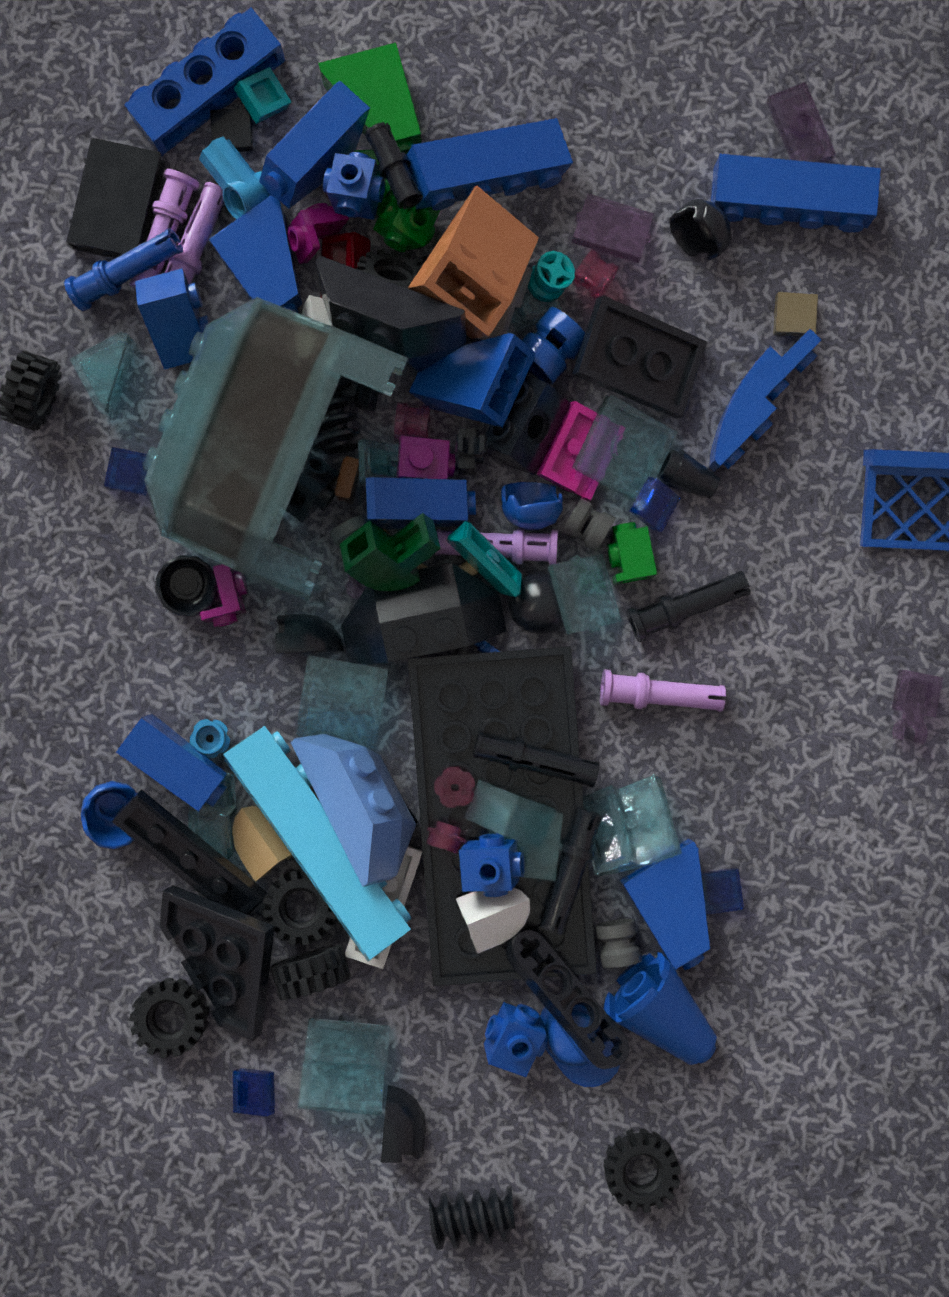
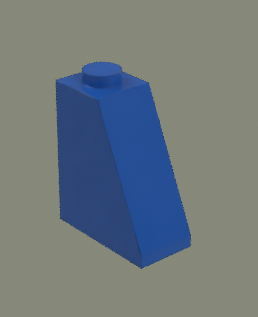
(308, 149)
(260, 256)
(477, 379)
(398, 501)
(173, 762)
(673, 905)

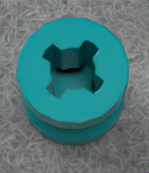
(560, 273)

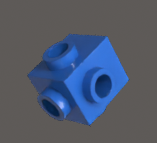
(354, 185)
(491, 865)
(515, 1038)

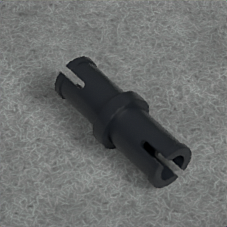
(393, 165)

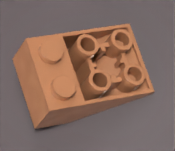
(478, 262)

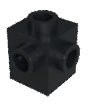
(313, 488)

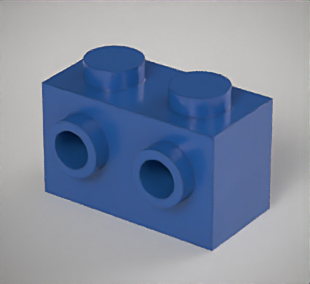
(171, 315)

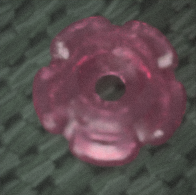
(454, 776)
(445, 837)

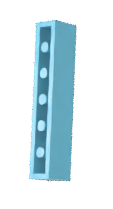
(305, 830)

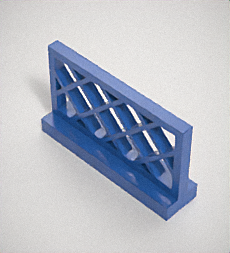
(906, 464)

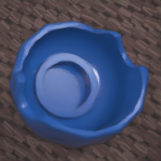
(531, 504)
(99, 811)

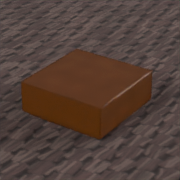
(348, 480)

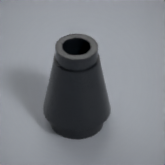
(687, 474)

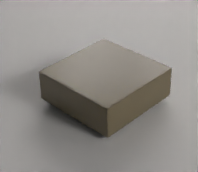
(795, 313)

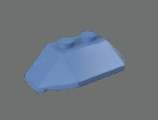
(359, 804)

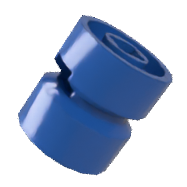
(565, 333)

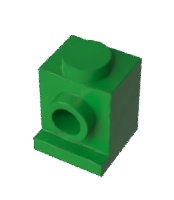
(631, 553)

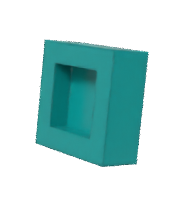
(262, 95)

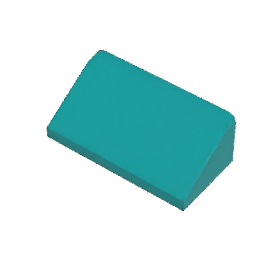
(486, 559)

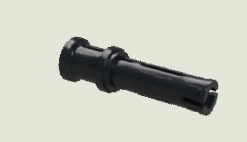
(671, 611)

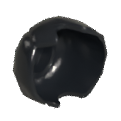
(701, 228)
(186, 585)
(536, 605)

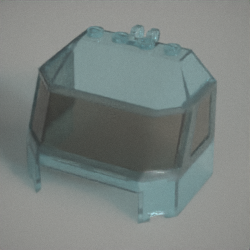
(247, 432)

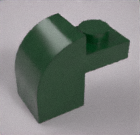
(387, 560)

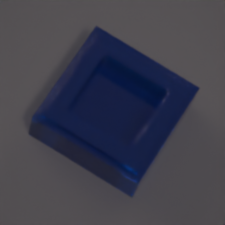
(126, 471)
(655, 504)
(722, 890)
(253, 1092)

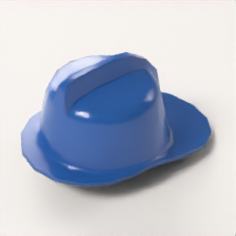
(569, 1056)

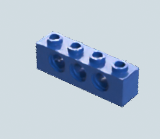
(170, 126)

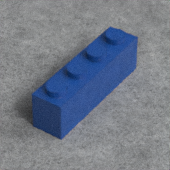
(493, 160)
(796, 192)

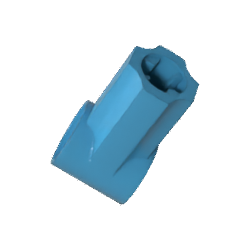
(234, 176)

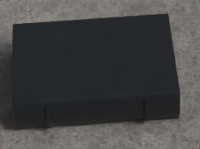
(115, 198)

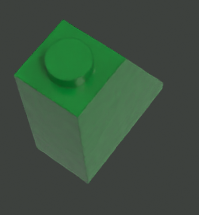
(382, 85)

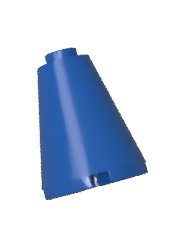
(661, 1010)

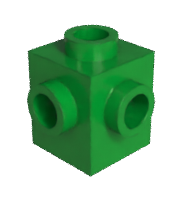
(404, 227)

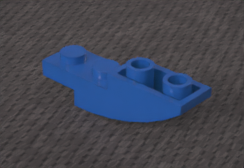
(749, 408)

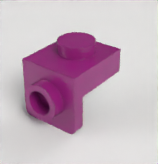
(309, 226)
(424, 458)
(231, 588)

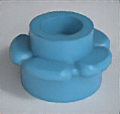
(202, 730)

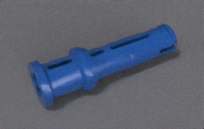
(109, 276)

